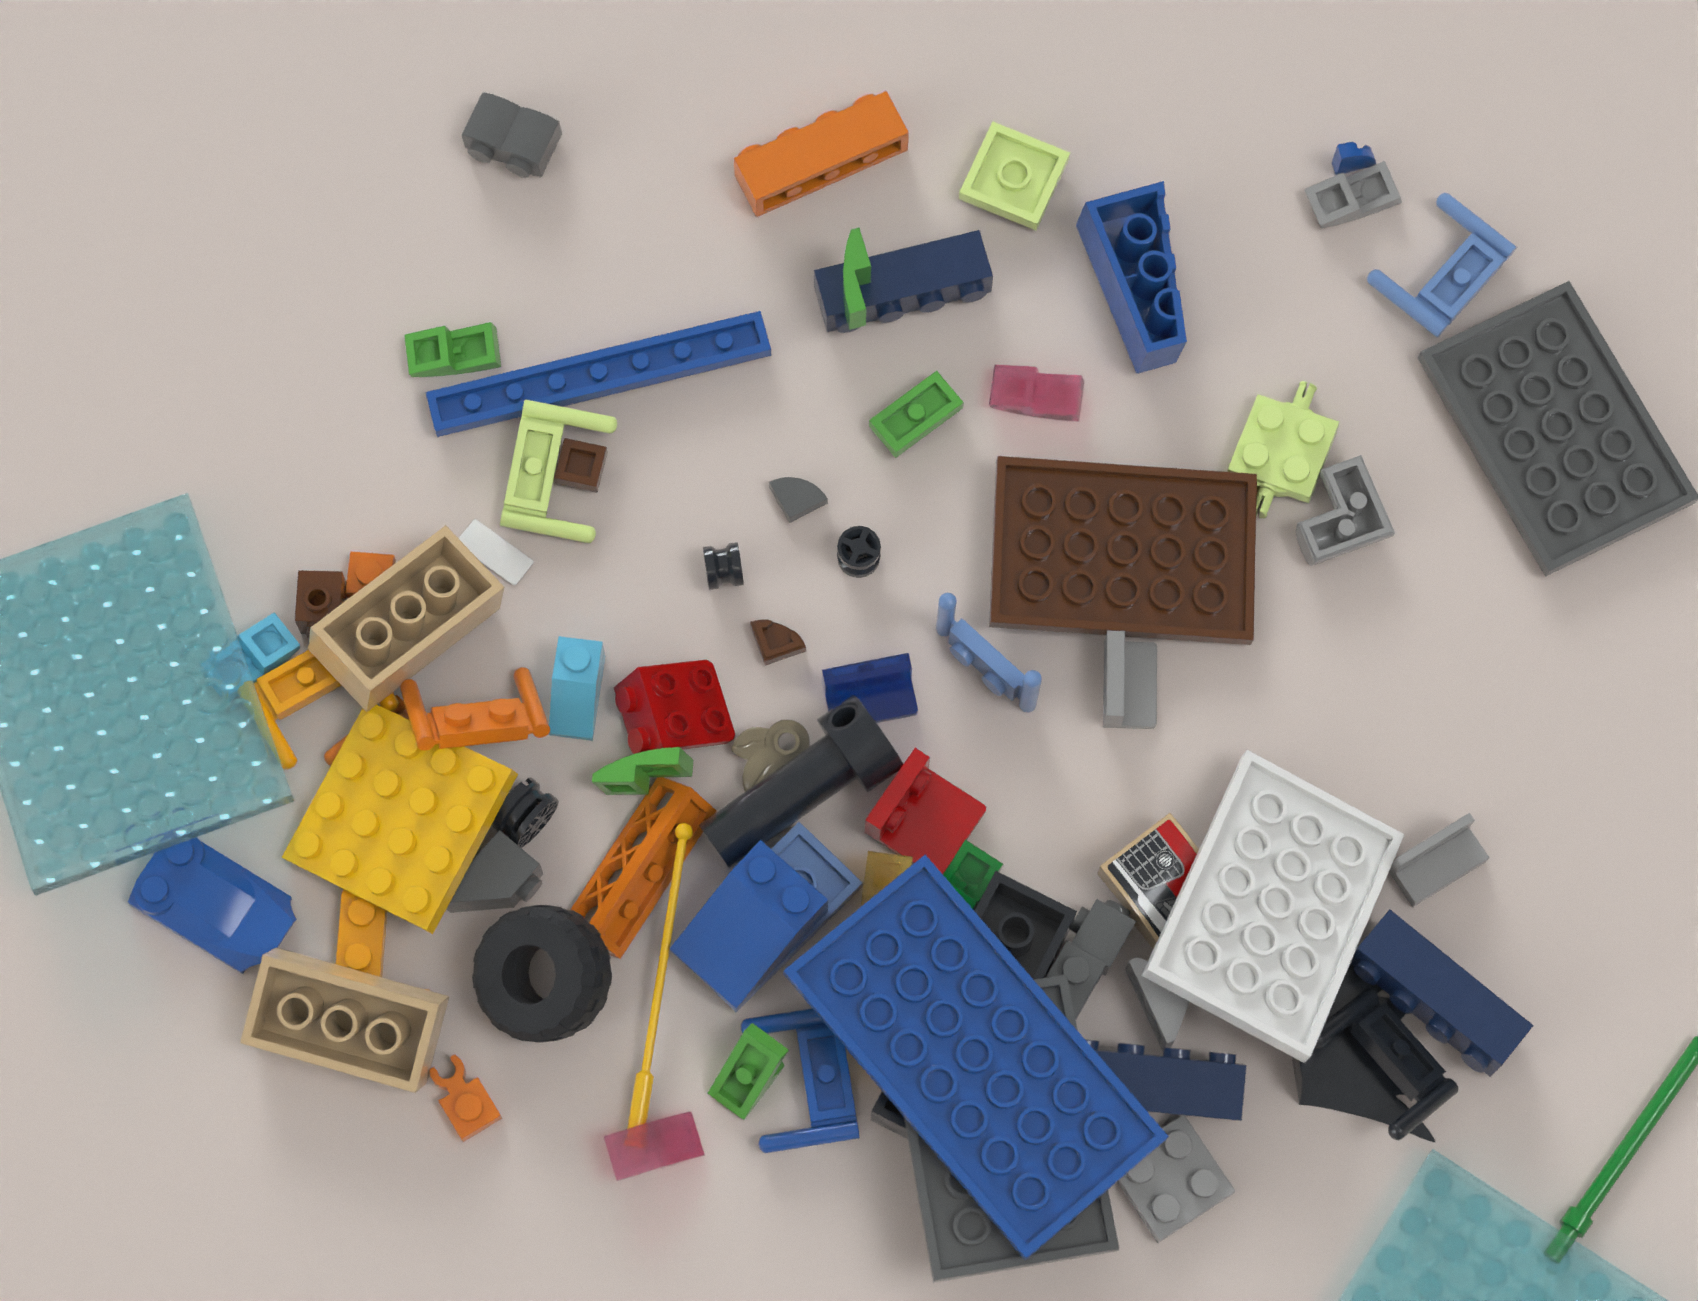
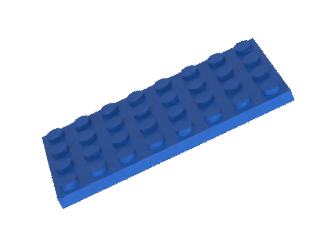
(975, 1056)

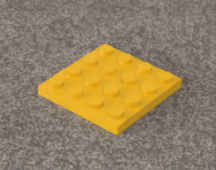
(399, 818)

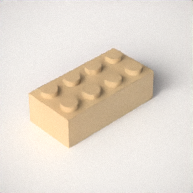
(405, 618)
(344, 1019)

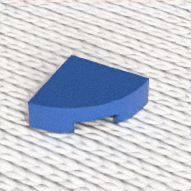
(1351, 158)

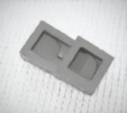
(1353, 197)

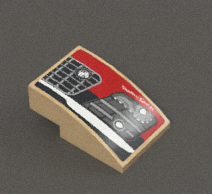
(1150, 874)

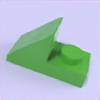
(748, 1071)

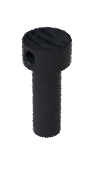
(849, 751)

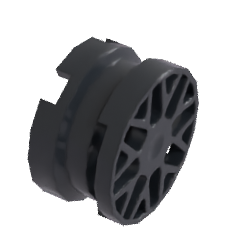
(525, 812)

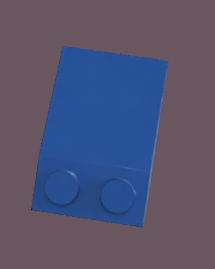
(749, 925)

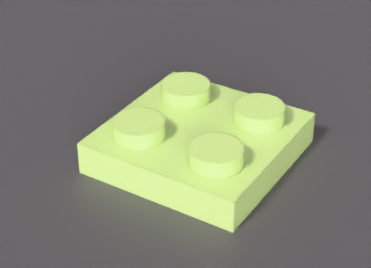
(1014, 175)

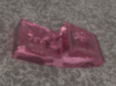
(1036, 394)
(653, 1146)

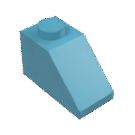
(576, 687)

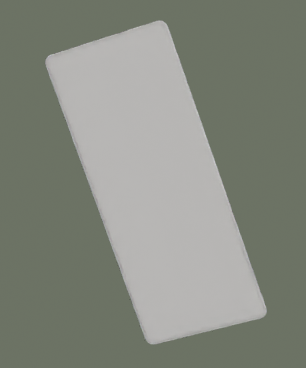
(496, 552)

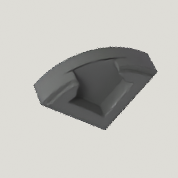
(797, 496)

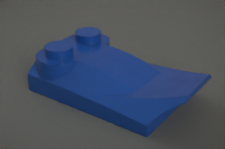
(213, 903)

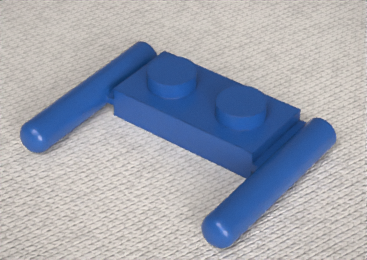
(825, 1082)

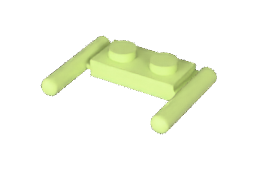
(535, 468)

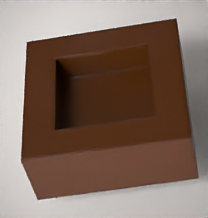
(580, 465)

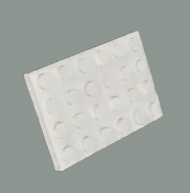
(1274, 906)

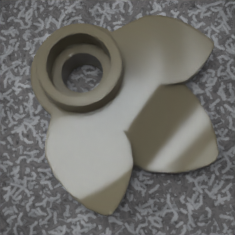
(763, 750)

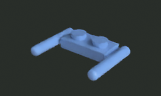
(1458, 278)
(971, 648)

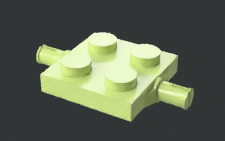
(1284, 447)

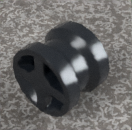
(861, 542)
(723, 566)

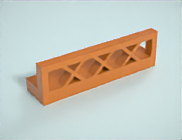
(645, 868)

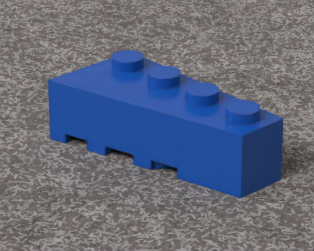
(1136, 270)

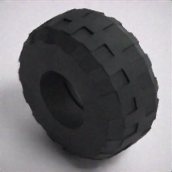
(504, 980)

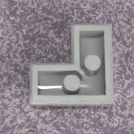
(1357, 516)

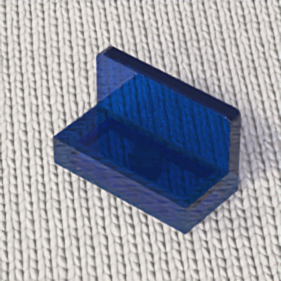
(879, 684)

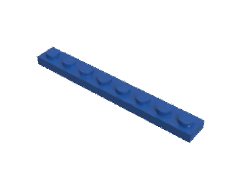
(599, 373)

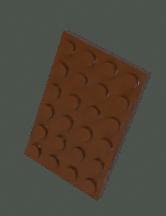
(1123, 550)

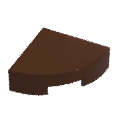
(776, 641)

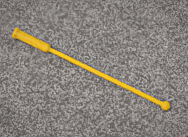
(644, 1078)

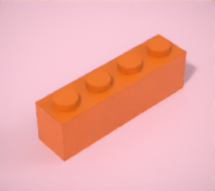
(820, 152)

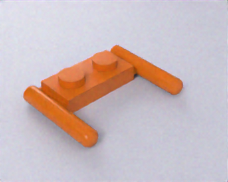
(479, 721)

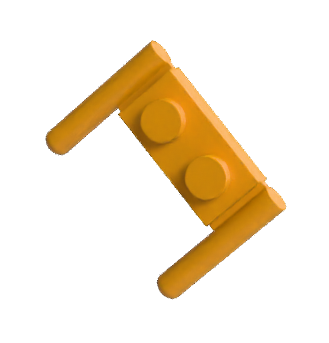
(294, 687)
(361, 935)

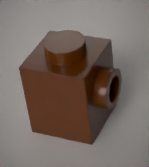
(317, 596)

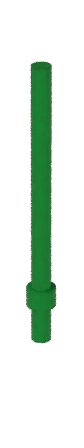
(1578, 1219)

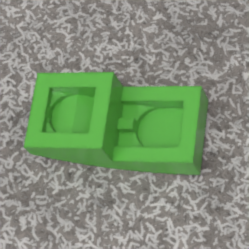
(855, 273)
(452, 352)
(633, 773)

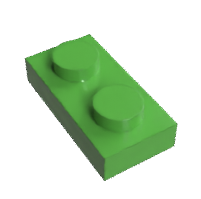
(916, 414)

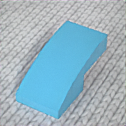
(267, 645)

